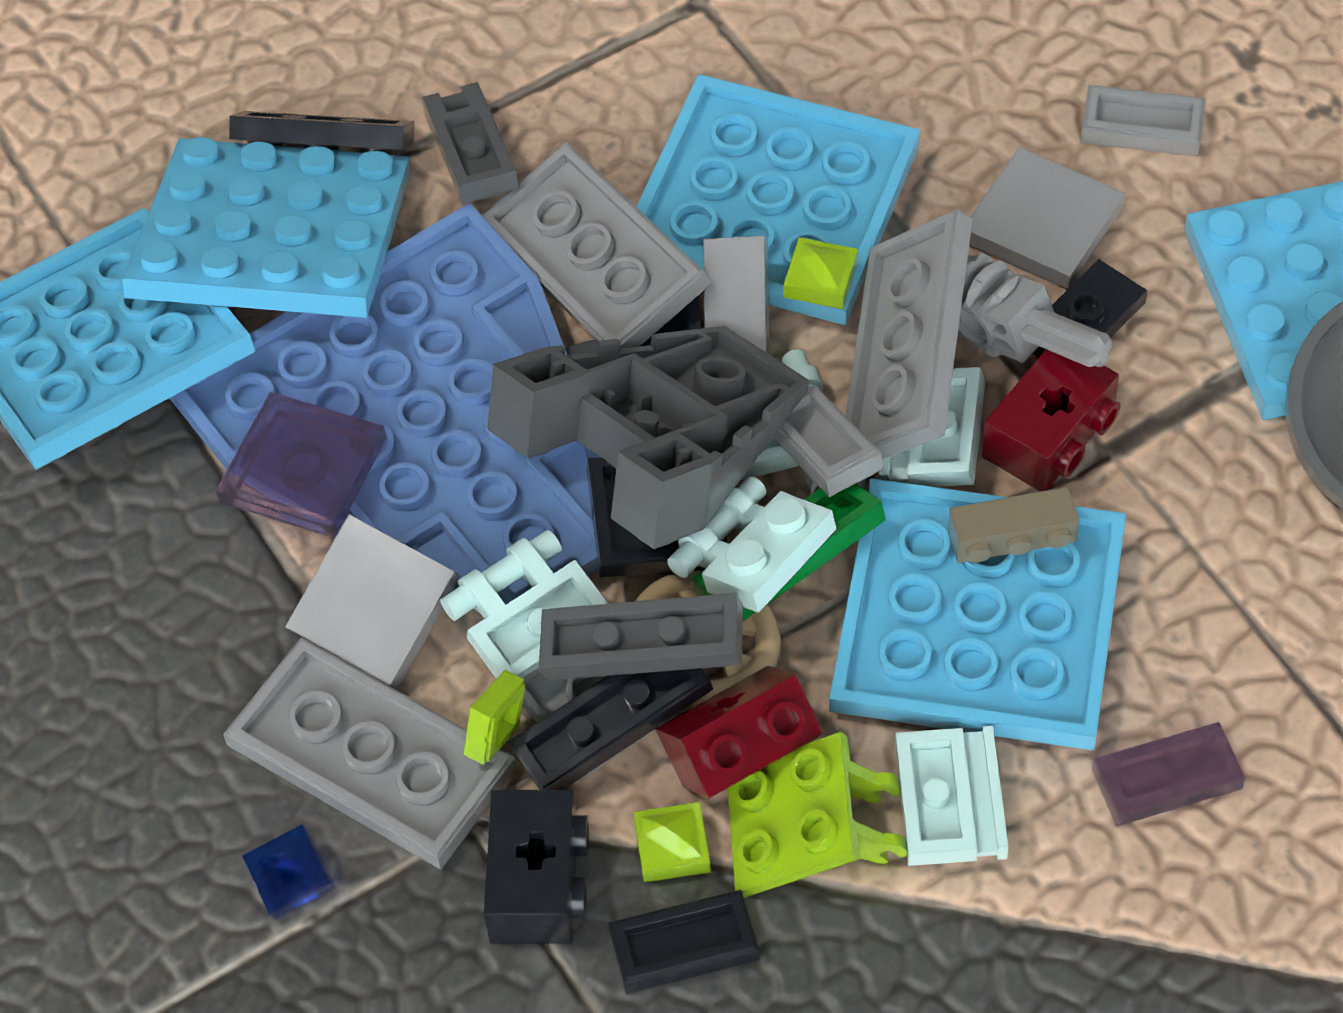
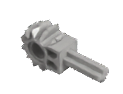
(1015, 317)

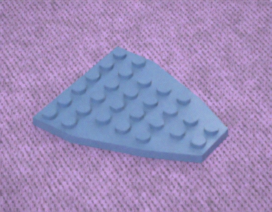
(424, 371)

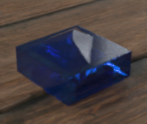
(288, 871)

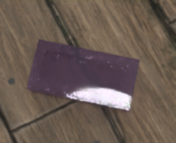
(1168, 774)

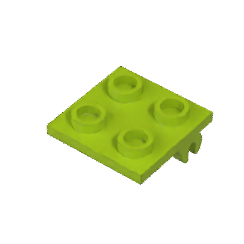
(800, 820)

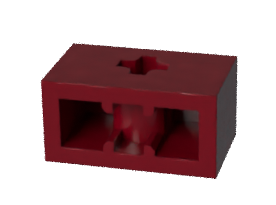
(1050, 418)
(739, 731)

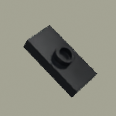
(1100, 300)

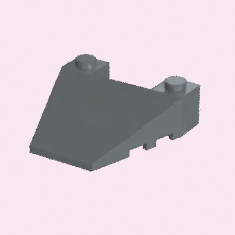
(667, 415)

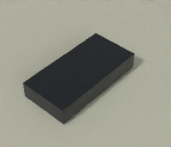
(683, 941)

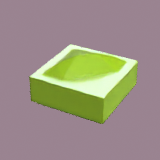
(820, 273)
(494, 717)
(671, 842)

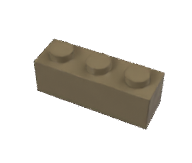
(1013, 525)

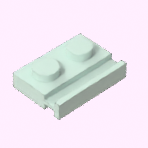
(954, 456)
(950, 796)

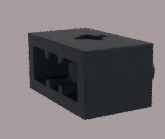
(526, 902)

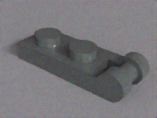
(470, 144)

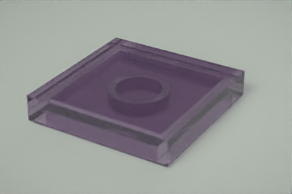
(301, 464)

